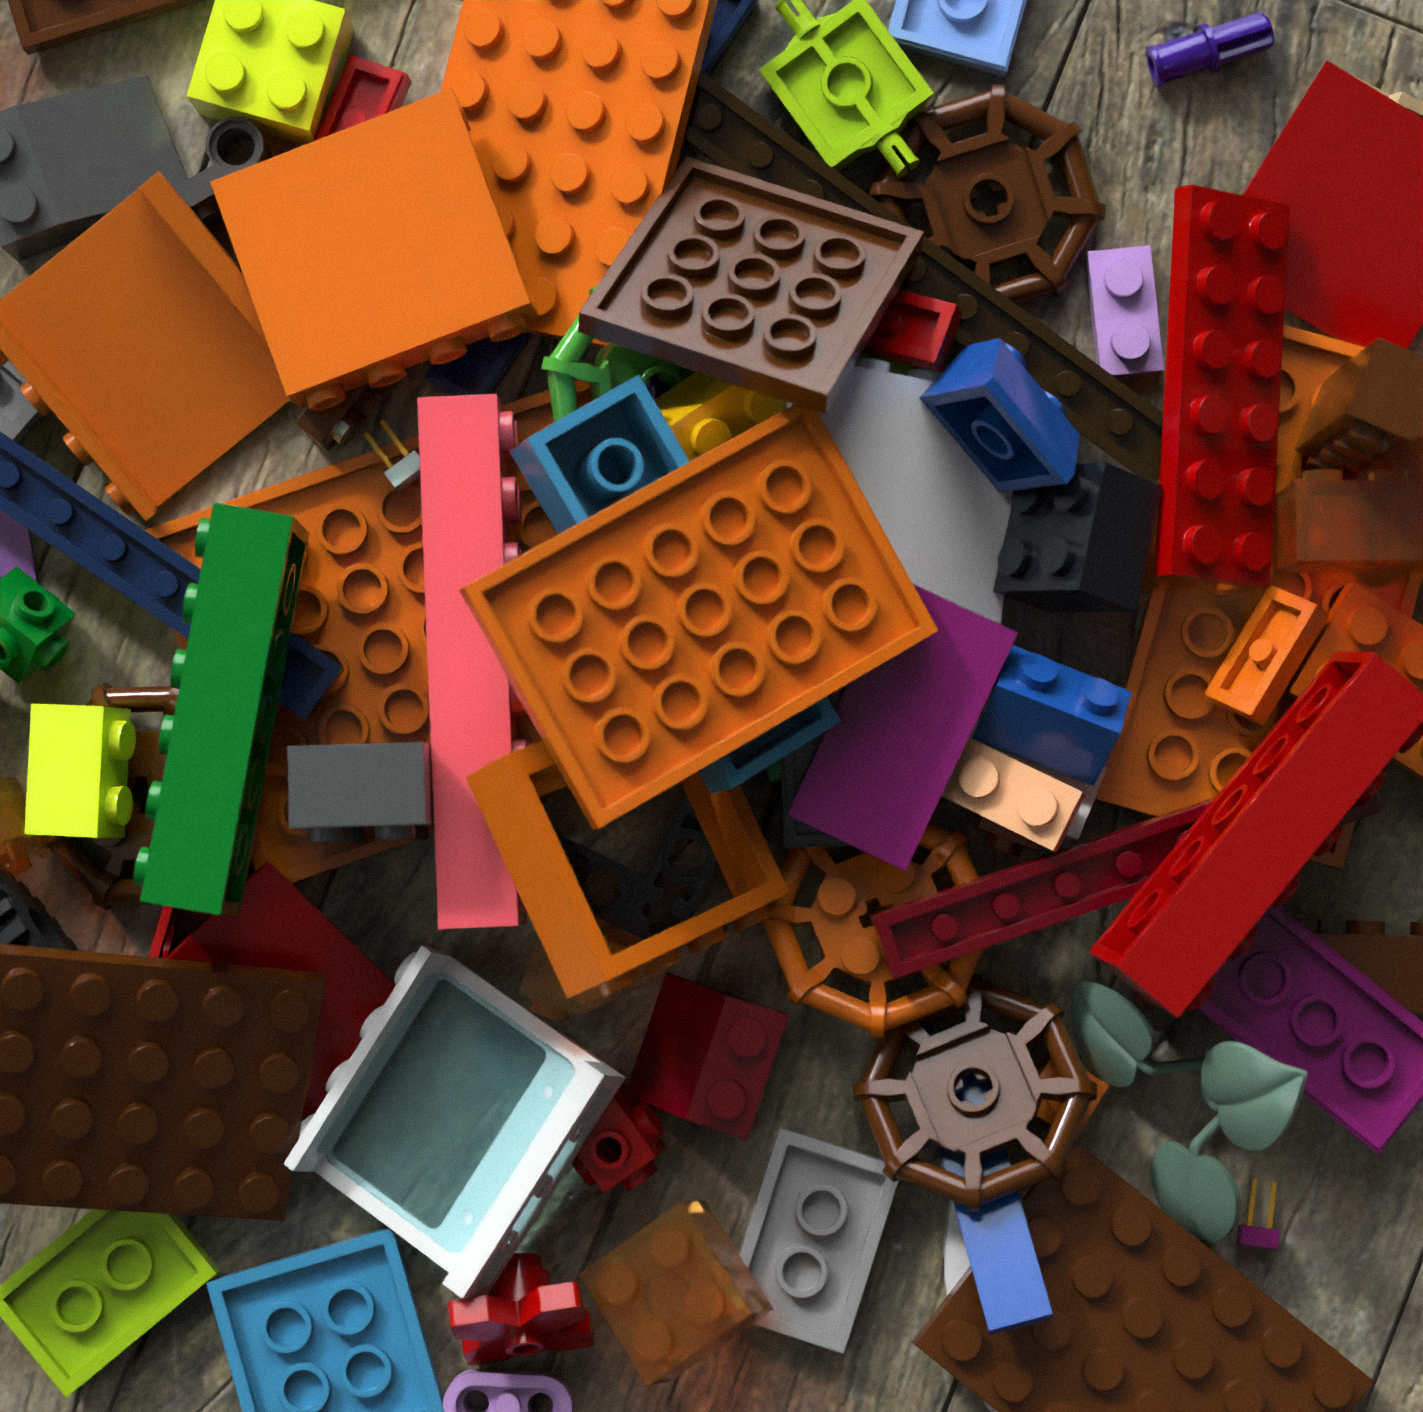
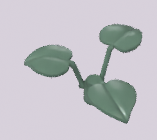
(1247, 1088)

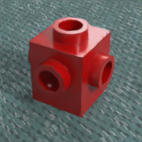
(639, 1136)

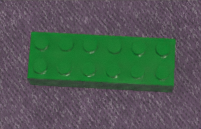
(223, 710)

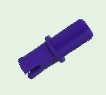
(1209, 48)

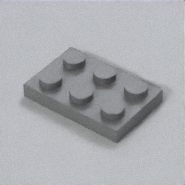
(815, 1236)

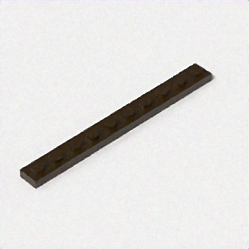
(1094, 399)

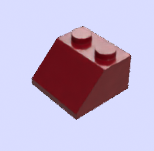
(707, 1055)

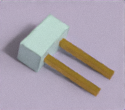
(404, 471)

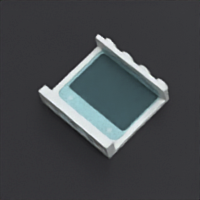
(455, 1117)

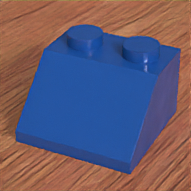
(1004, 418)
(1053, 715)

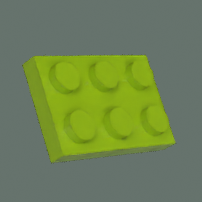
(101, 1290)

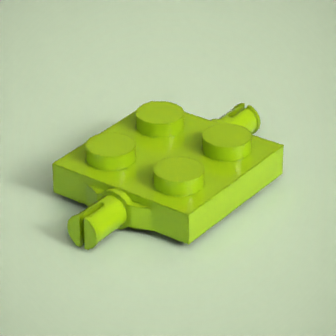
(847, 84)

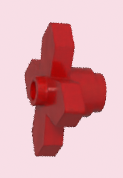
(521, 1315)

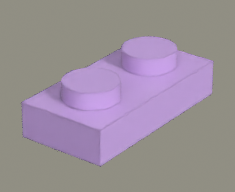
(1124, 311)

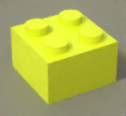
(271, 64)

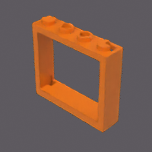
(556, 899)

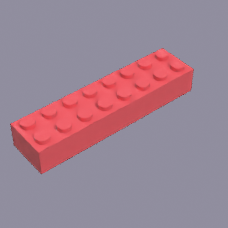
(471, 701)

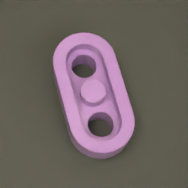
(507, 1390)

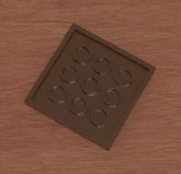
(752, 284)

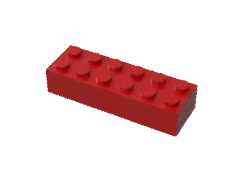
(1262, 831)

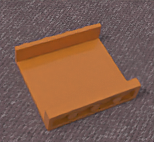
(374, 252)
(143, 347)

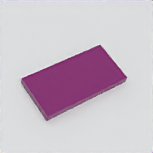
(903, 735)
(1325, 1017)

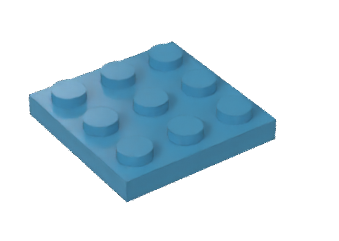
(328, 1331)

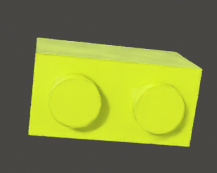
(79, 771)

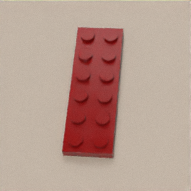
(1222, 388)

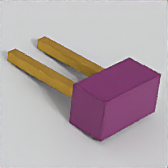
(1259, 1237)

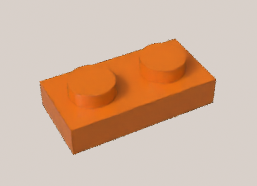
(1266, 654)

